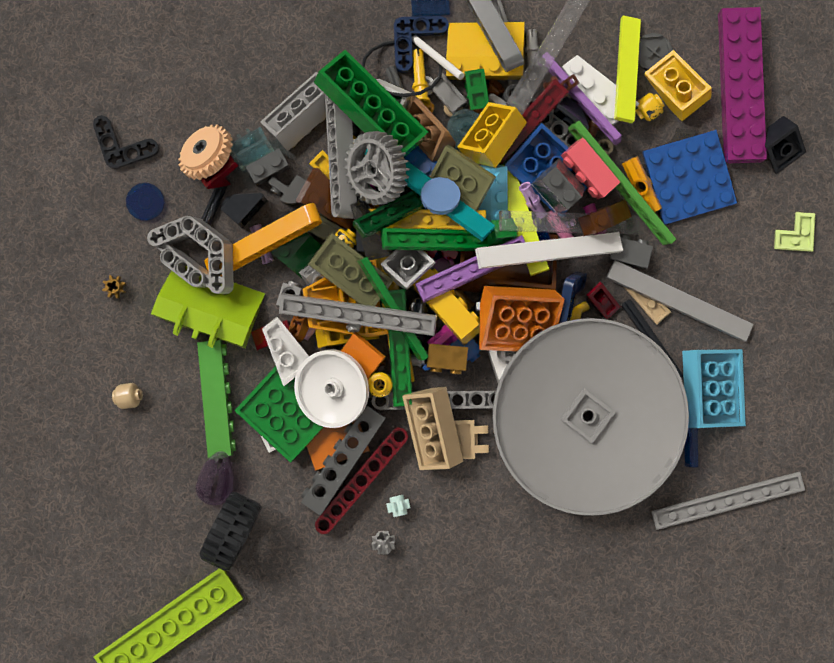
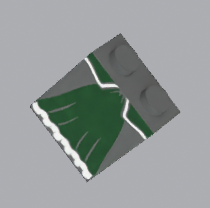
(559, 186)

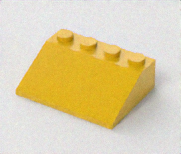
(471, 50)

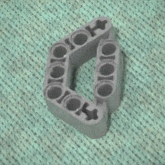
(215, 256)

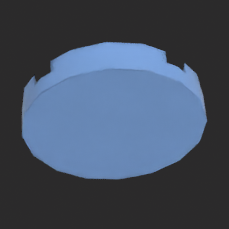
(440, 195)

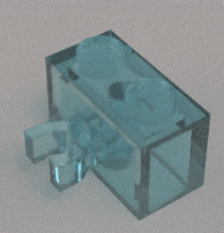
(250, 147)

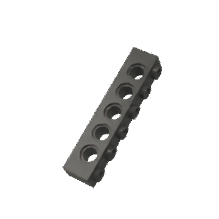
(319, 503)

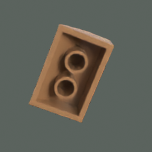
(437, 134)

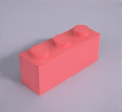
(590, 169)

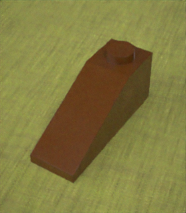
(604, 217)

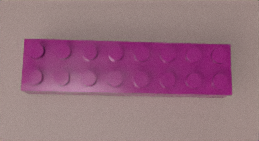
(742, 85)

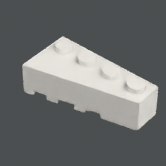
(594, 85)

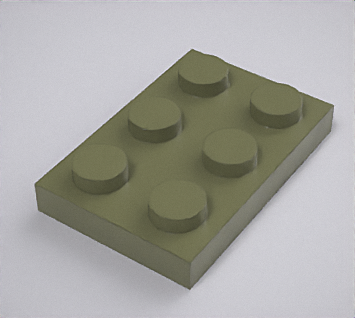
(466, 174)

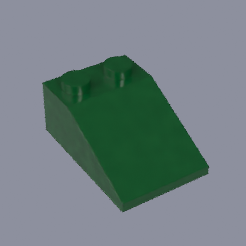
(297, 252)

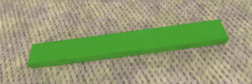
(626, 188)

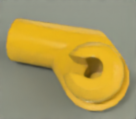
(579, 309)

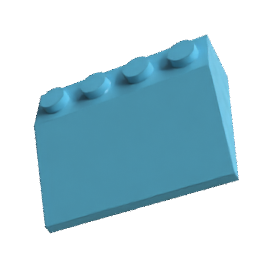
(712, 387)

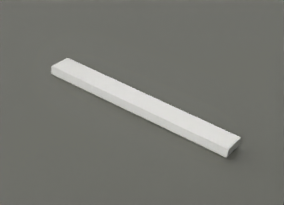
(548, 250)

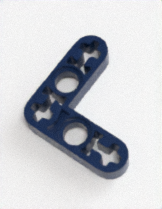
(406, 36)
(573, 285)

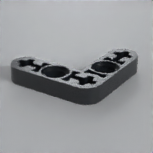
(116, 150)

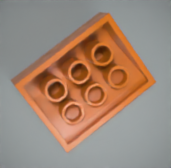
(516, 315)

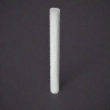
(437, 57)

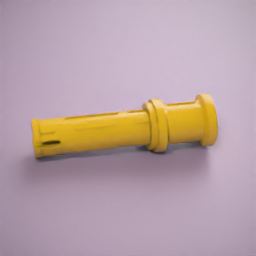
(419, 76)

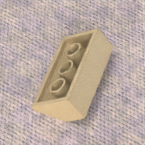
(433, 429)

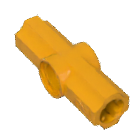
(637, 174)

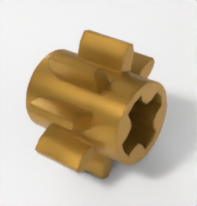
(108, 288)

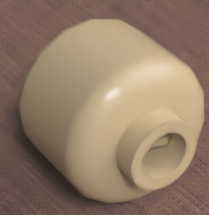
(127, 396)

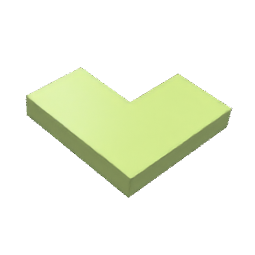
(801, 238)

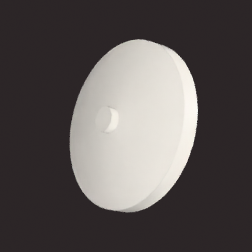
(331, 388)

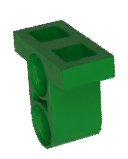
(476, 88)

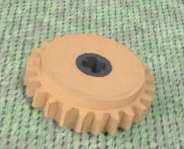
(205, 152)

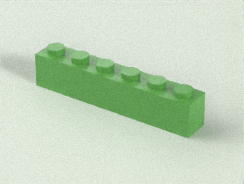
(215, 398)

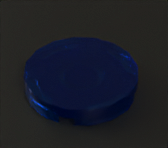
(145, 201)

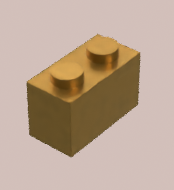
(447, 357)

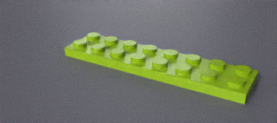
(174, 621)

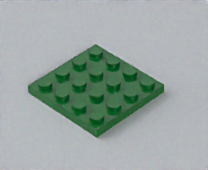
(277, 416)

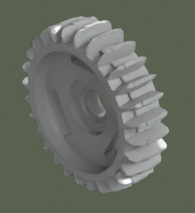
(389, 165)

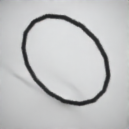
(404, 94)

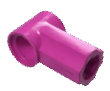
(443, 337)

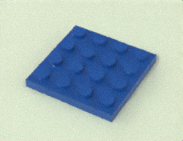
(689, 177)

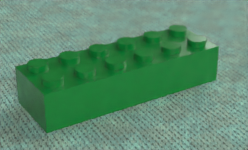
(368, 102)

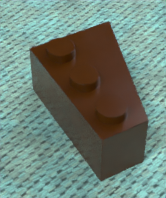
(317, 191)

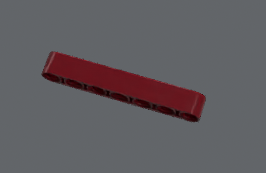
(355, 487)

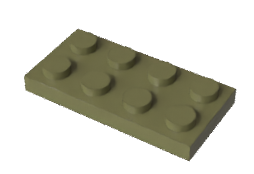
(339, 265)

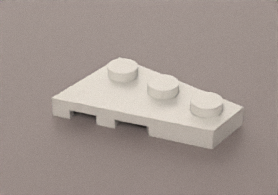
(284, 349)

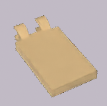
(468, 438)

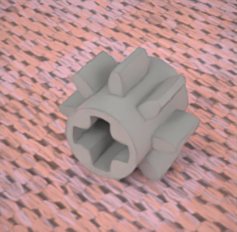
(383, 542)

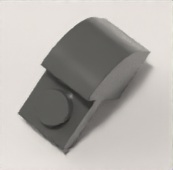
(289, 193)

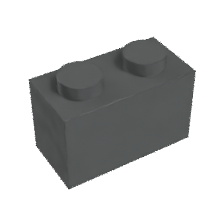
(267, 167)
(634, 253)

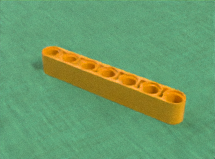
(274, 235)

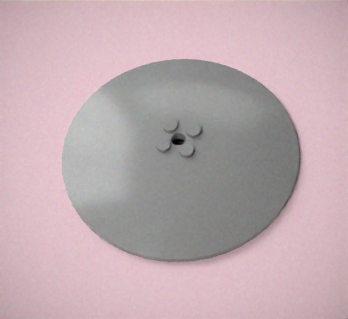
(634, 426)

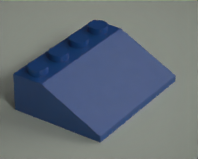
(536, 156)

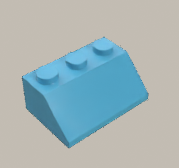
(498, 193)

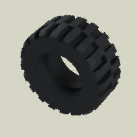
(230, 531)

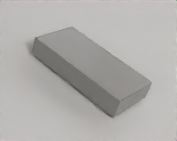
(448, 94)

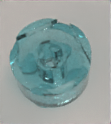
(458, 120)

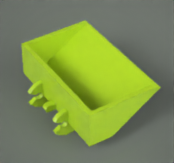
(217, 315)

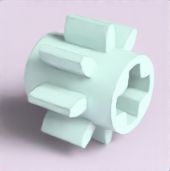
(398, 505)

